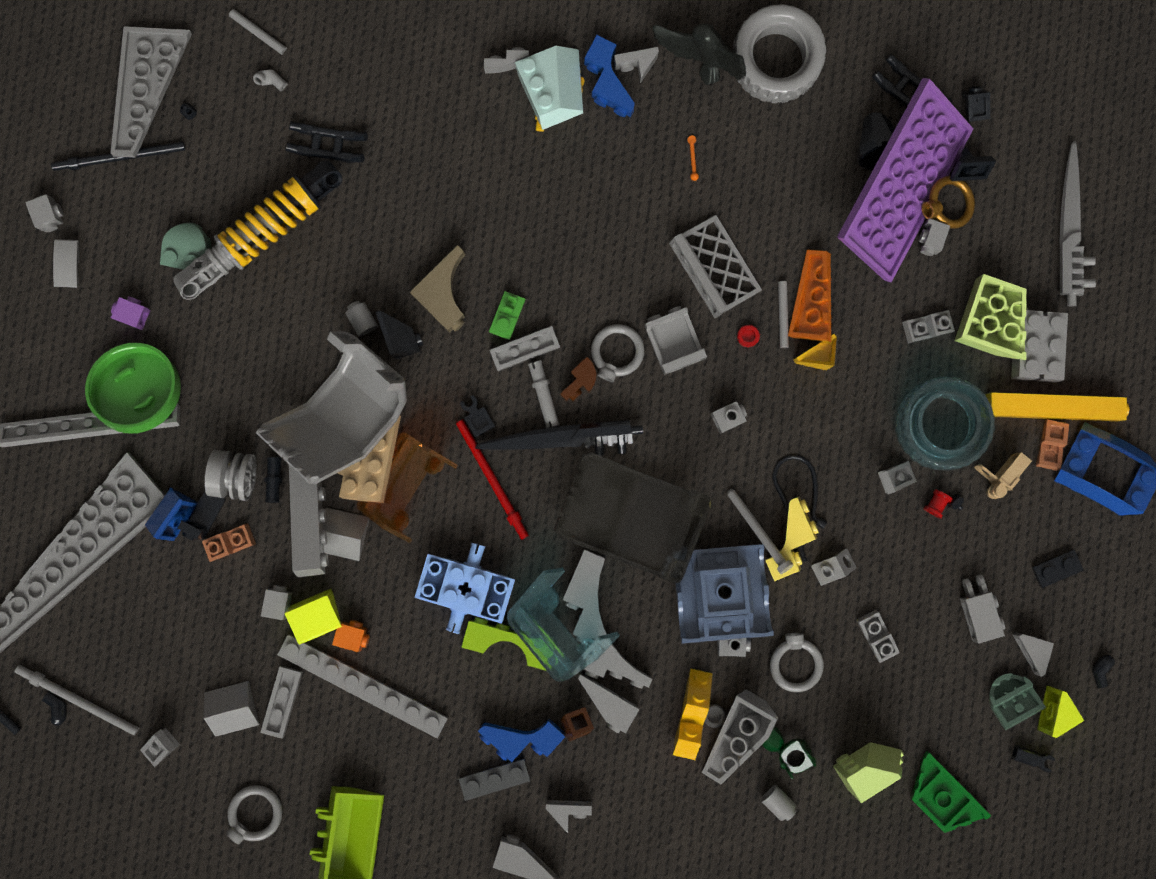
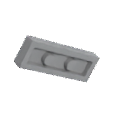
(524, 348)
(281, 702)

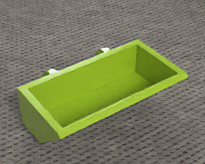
(349, 834)

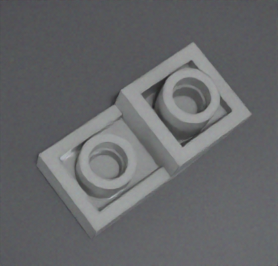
(497, 64)
(66, 263)
(928, 326)
(878, 636)

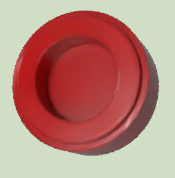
(748, 336)

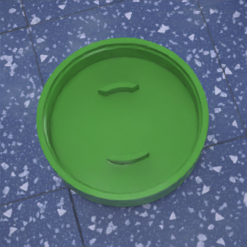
(132, 388)

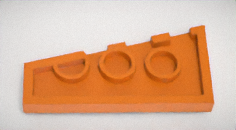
(813, 301)

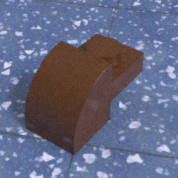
(585, 377)

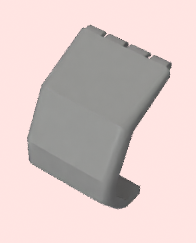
(342, 416)

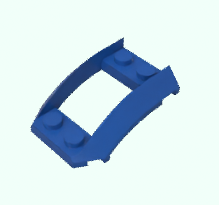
(1079, 458)

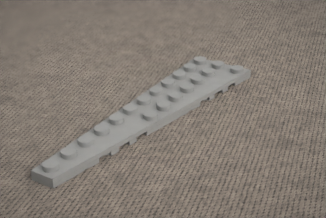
(87, 541)

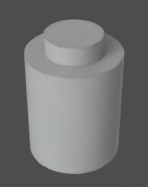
(361, 318)
(779, 803)

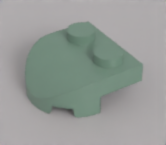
(183, 245)
(1014, 699)

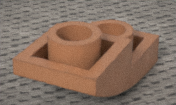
(228, 542)

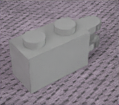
(981, 612)

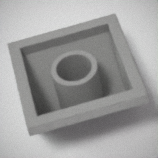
(345, 533)
(230, 709)

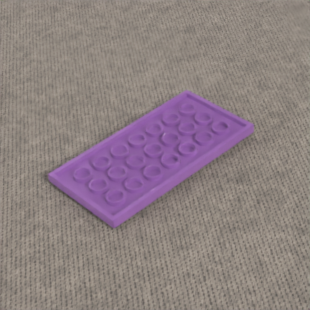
(915, 157)

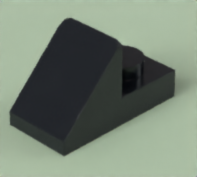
(972, 168)

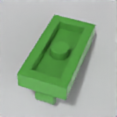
(507, 315)

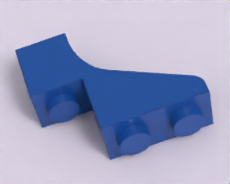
(608, 87)
(511, 741)

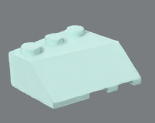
(552, 84)

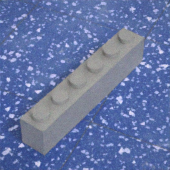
(307, 526)

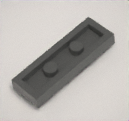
(494, 779)

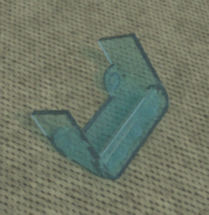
(546, 635)

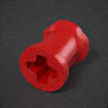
(938, 503)

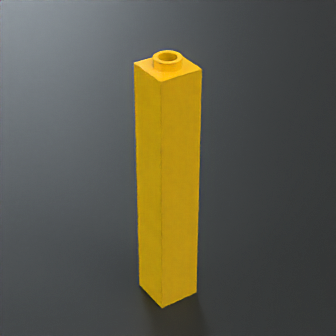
(1059, 406)

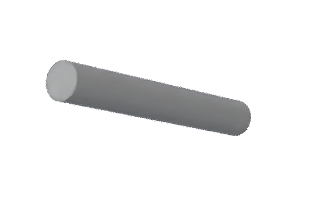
(257, 31)
(783, 314)

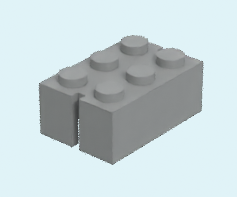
(1043, 347)

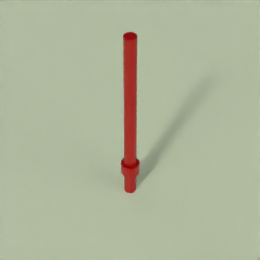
(513, 517)

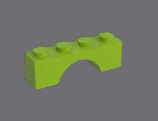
(482, 635)

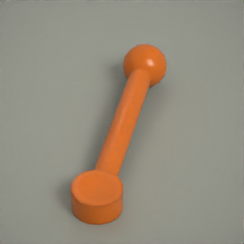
(691, 140)

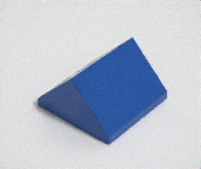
(169, 514)

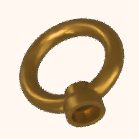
(934, 208)

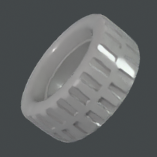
(802, 30)

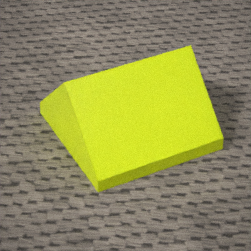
(313, 616)
(1059, 713)

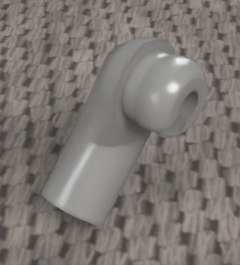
(269, 77)

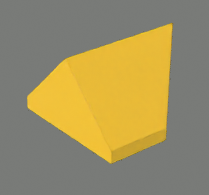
(820, 356)

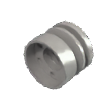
(230, 475)

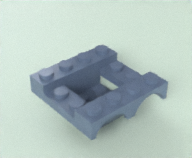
(698, 597)

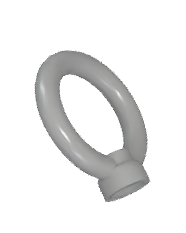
(609, 371)
(796, 641)
(237, 831)

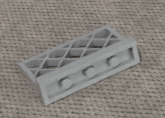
(698, 273)

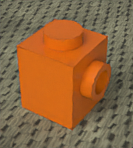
(351, 636)

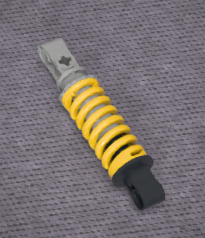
(263, 226)

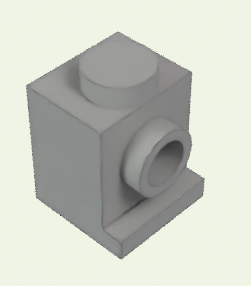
(933, 237)
(724, 647)

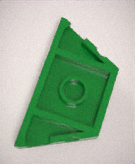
(944, 797)

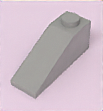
(613, 707)
(520, 860)

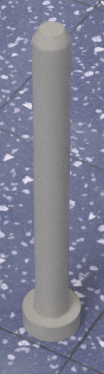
(783, 565)

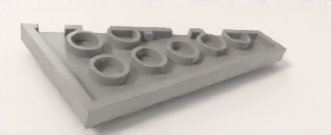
(145, 73)

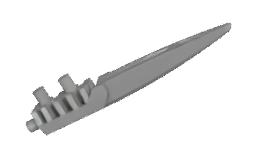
(1071, 254)

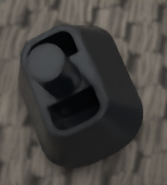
(188, 111)
(957, 501)

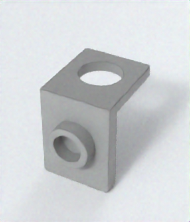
(833, 567)

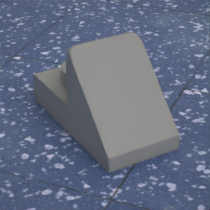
(642, 59)
(897, 477)
(159, 746)
(562, 809)

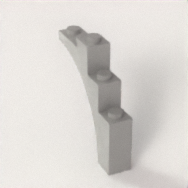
(583, 593)

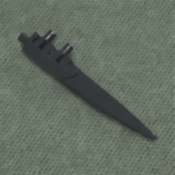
(571, 435)

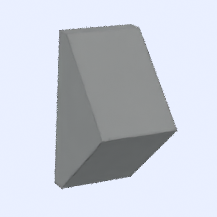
(1035, 651)

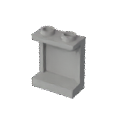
(674, 340)

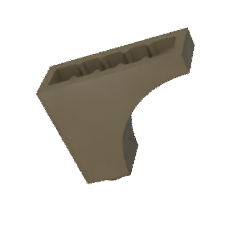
(436, 292)

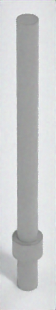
(38, 679)

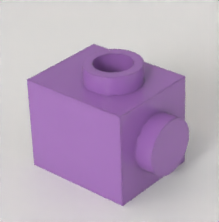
(130, 312)

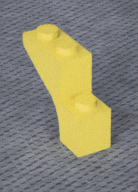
(799, 532)

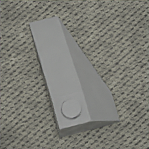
(743, 732)

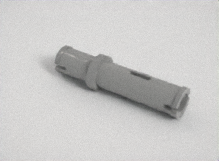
(543, 393)

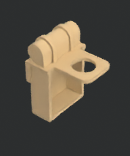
(1006, 477)

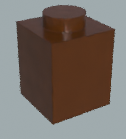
(577, 724)

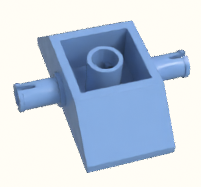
(442, 582)

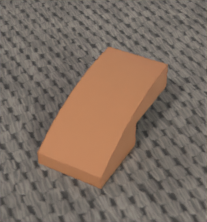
(1051, 446)

